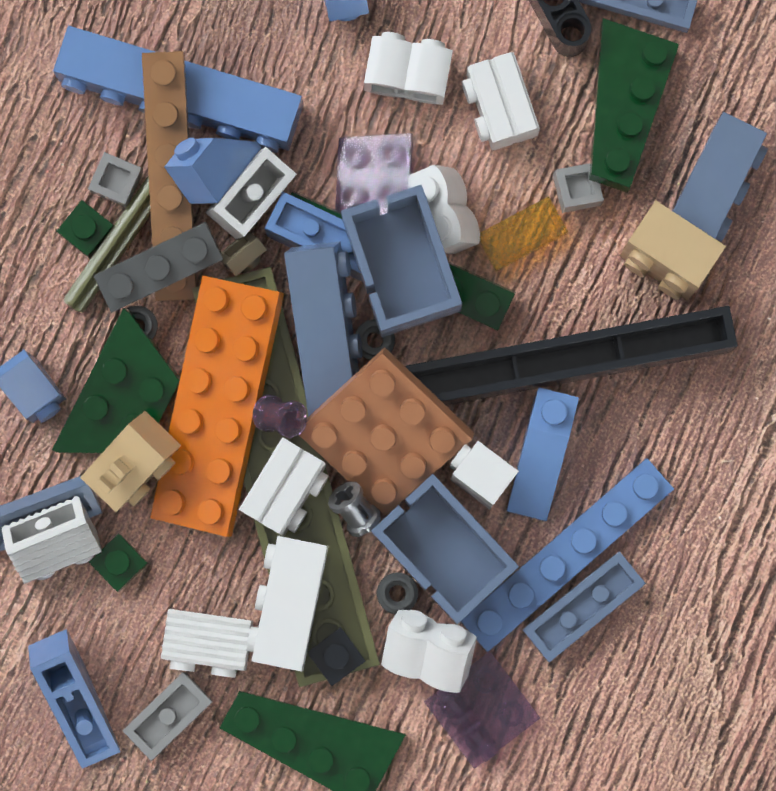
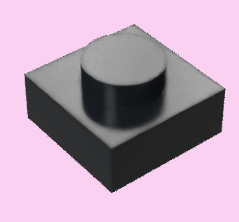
(336, 656)

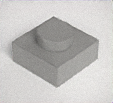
(115, 179)
(575, 188)

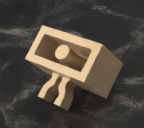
(131, 461)

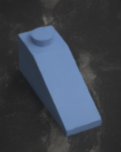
(542, 453)
(72, 698)

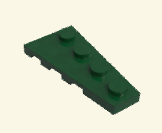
(629, 89)
(314, 743)

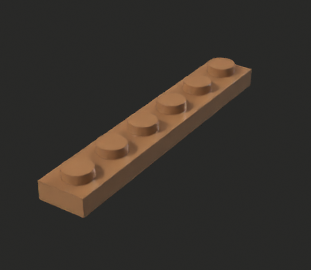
(165, 128)

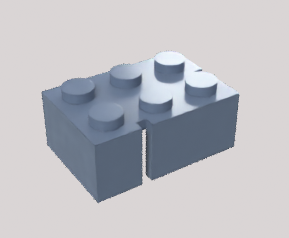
(402, 261)
(445, 549)

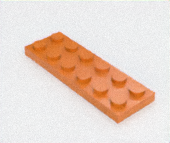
(215, 405)

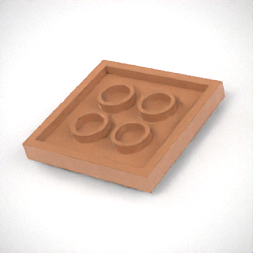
(385, 431)

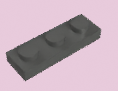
(158, 267)

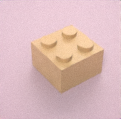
(671, 252)

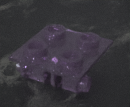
(372, 168)
(484, 712)

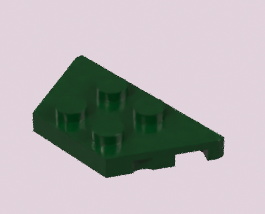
(121, 386)

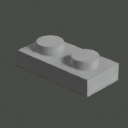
(167, 716)

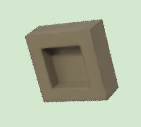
(243, 254)

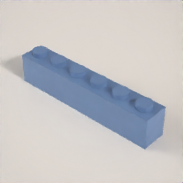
(213, 97)

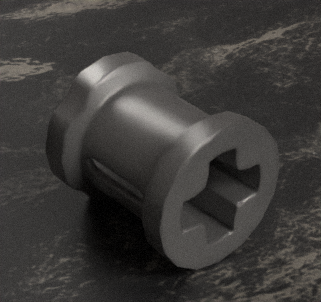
(354, 509)

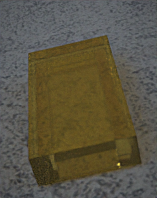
(522, 234)

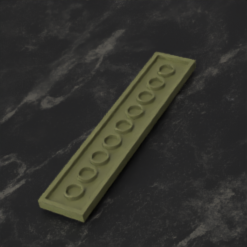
(339, 593)

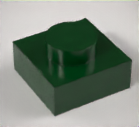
(85, 229)
(118, 562)

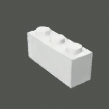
(287, 603)

